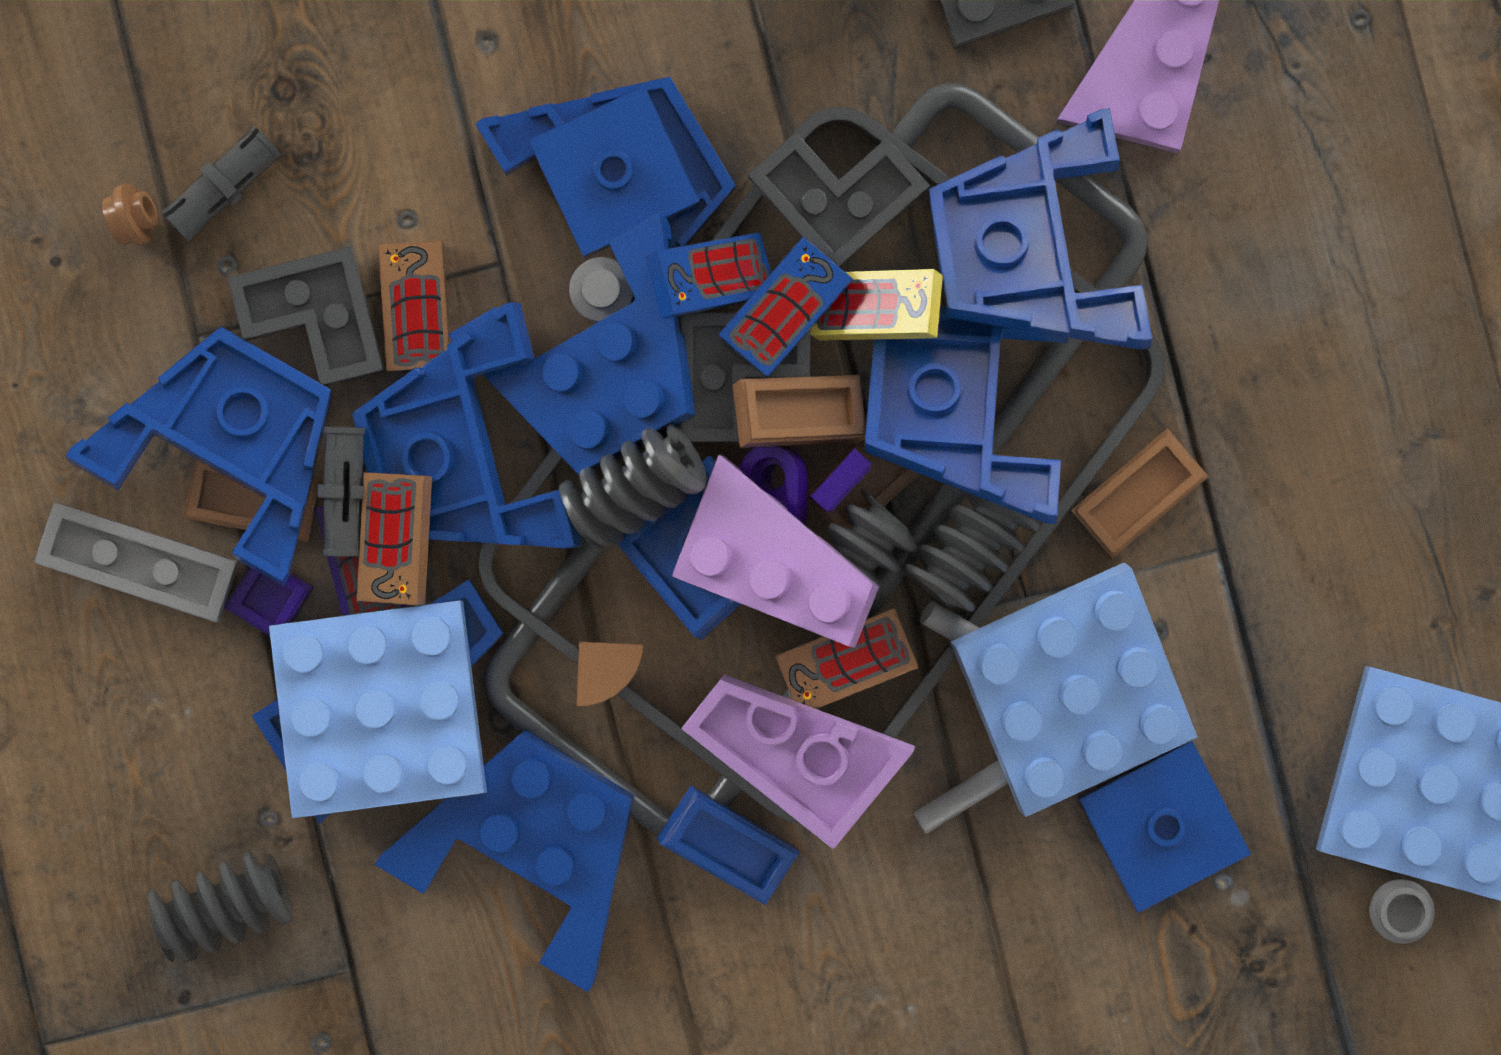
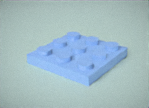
(1074, 689)
(377, 709)
(1419, 784)

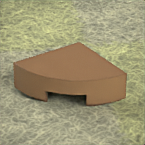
(605, 670)

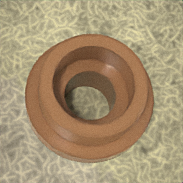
(130, 215)

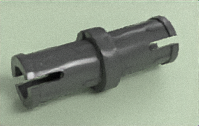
(221, 183)
(342, 447)

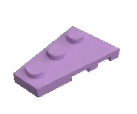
(1148, 72)
(770, 561)
(796, 755)

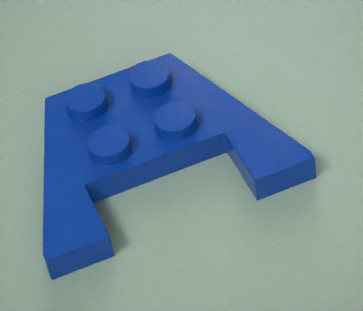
(510, 134)
(1007, 246)
(611, 376)
(937, 415)
(240, 418)
(437, 429)
(547, 824)

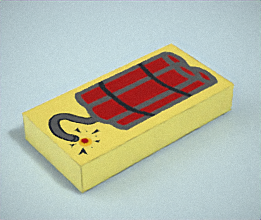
(884, 307)

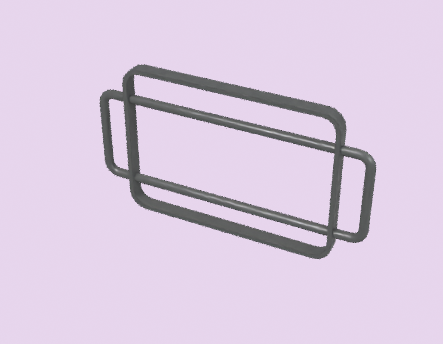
(536, 619)

